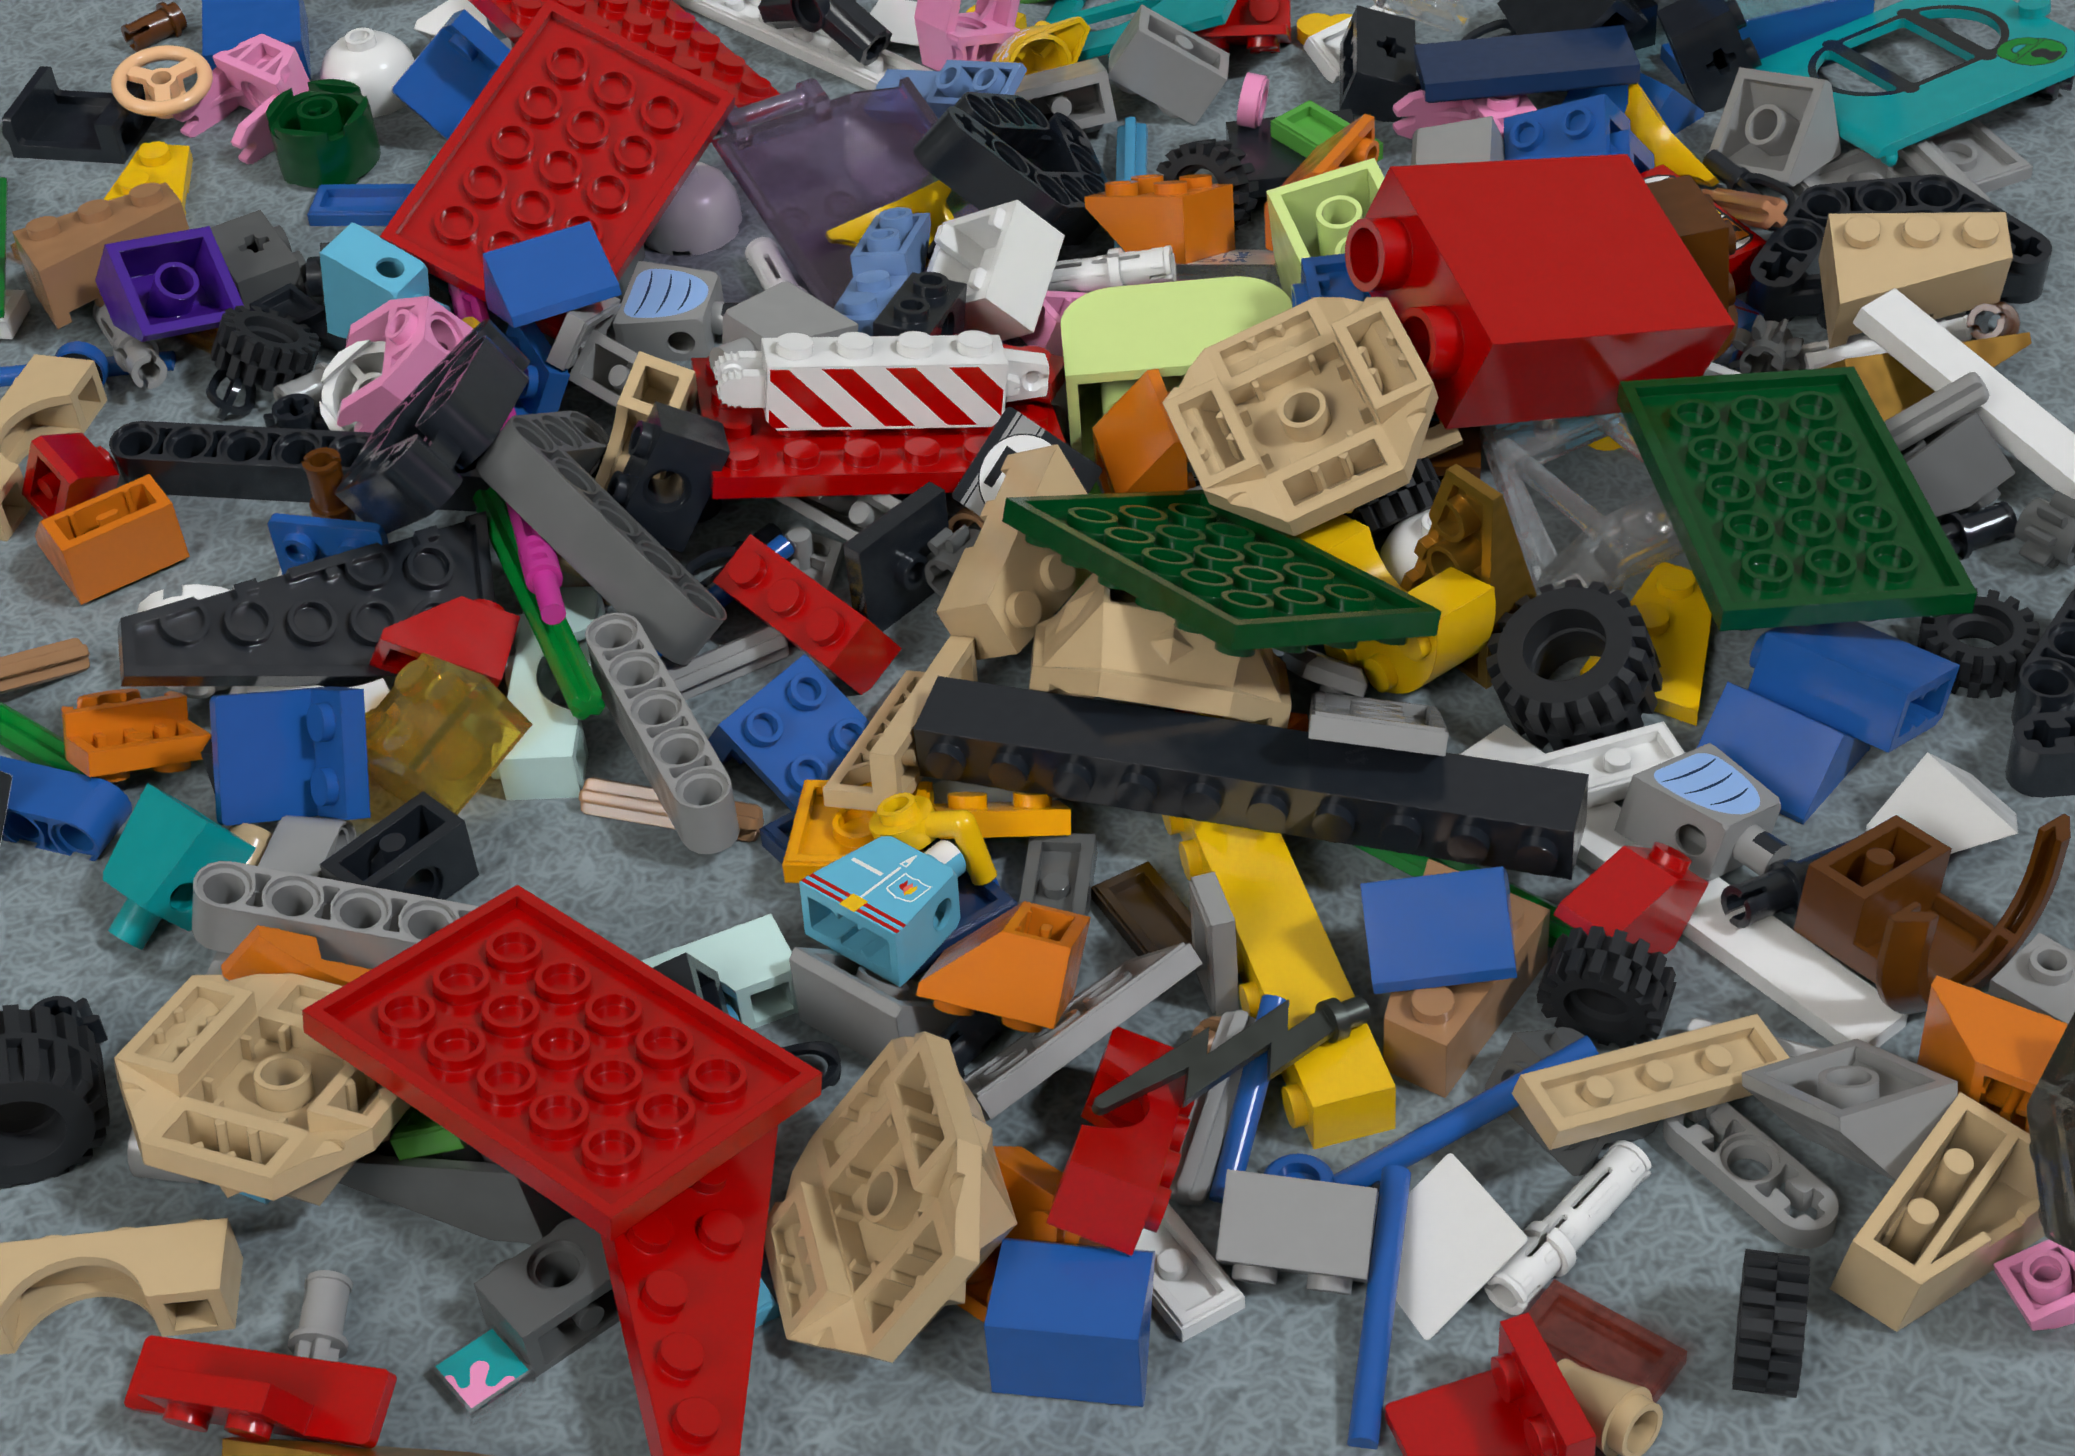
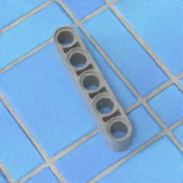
(663, 734)
(348, 919)

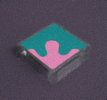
(484, 1375)

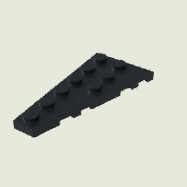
(312, 621)

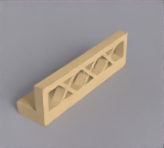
(887, 745)

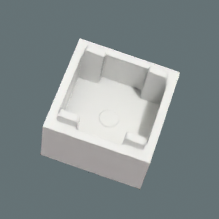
(1006, 263)

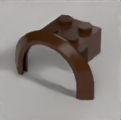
(1705, 236)
(1885, 916)

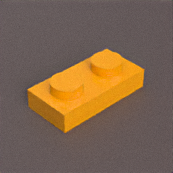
(1023, 817)

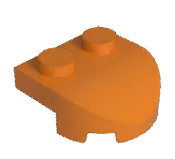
(124, 733)

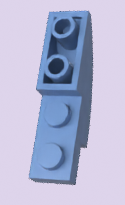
(956, 78)
(882, 262)

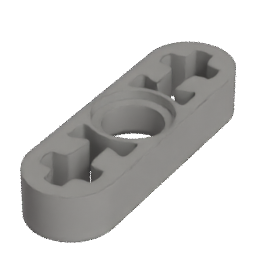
(1762, 1196)

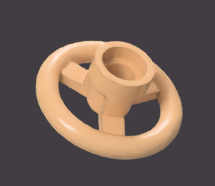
(162, 86)

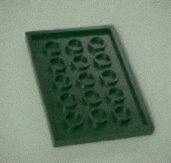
(1792, 499)
(1220, 571)

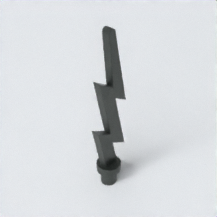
(1204, 1071)

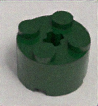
(323, 134)

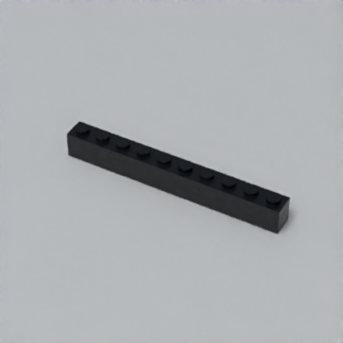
(1253, 776)

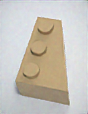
(1932, 258)
(1002, 580)
(1946, 1218)

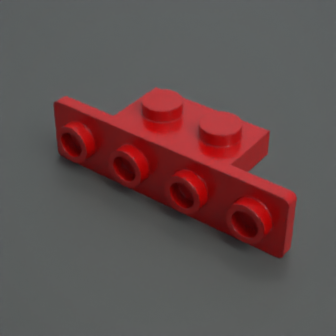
(260, 1392)

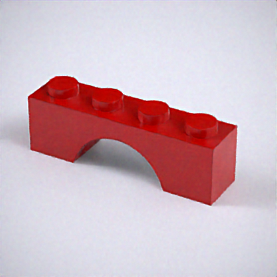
(1126, 1163)

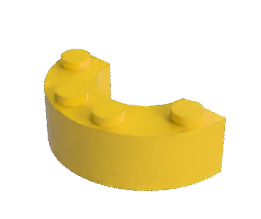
(1463, 626)

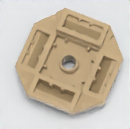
(1305, 413)
(1132, 654)
(244, 1097)
(888, 1207)

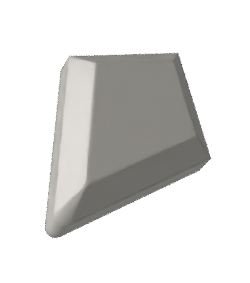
(815, 555)
(1330, 672)

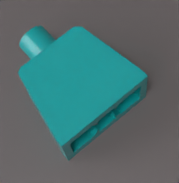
(158, 862)

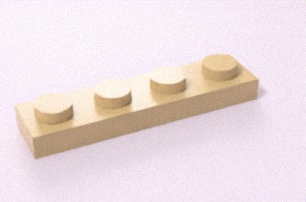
(1645, 1081)

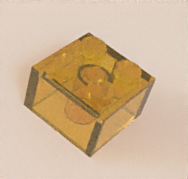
(440, 732)

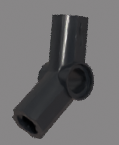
(840, 19)

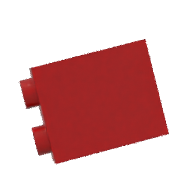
(1535, 284)

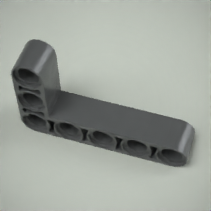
(543, 474)

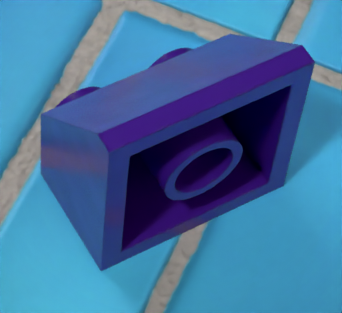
(166, 284)

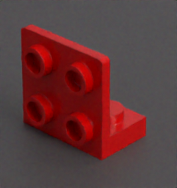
(1253, 23)
(1505, 1411)

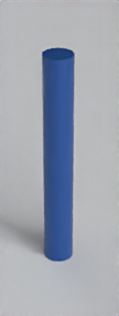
(1245, 1112)

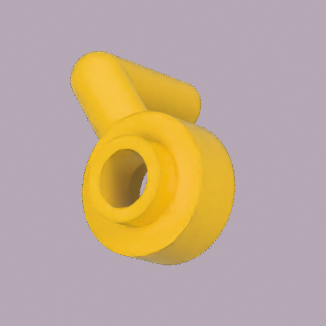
(918, 825)

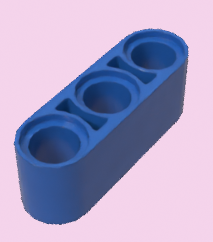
(62, 809)

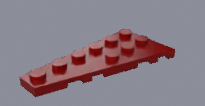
(690, 1304)

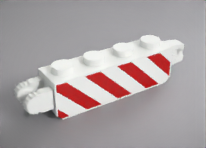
(881, 380)

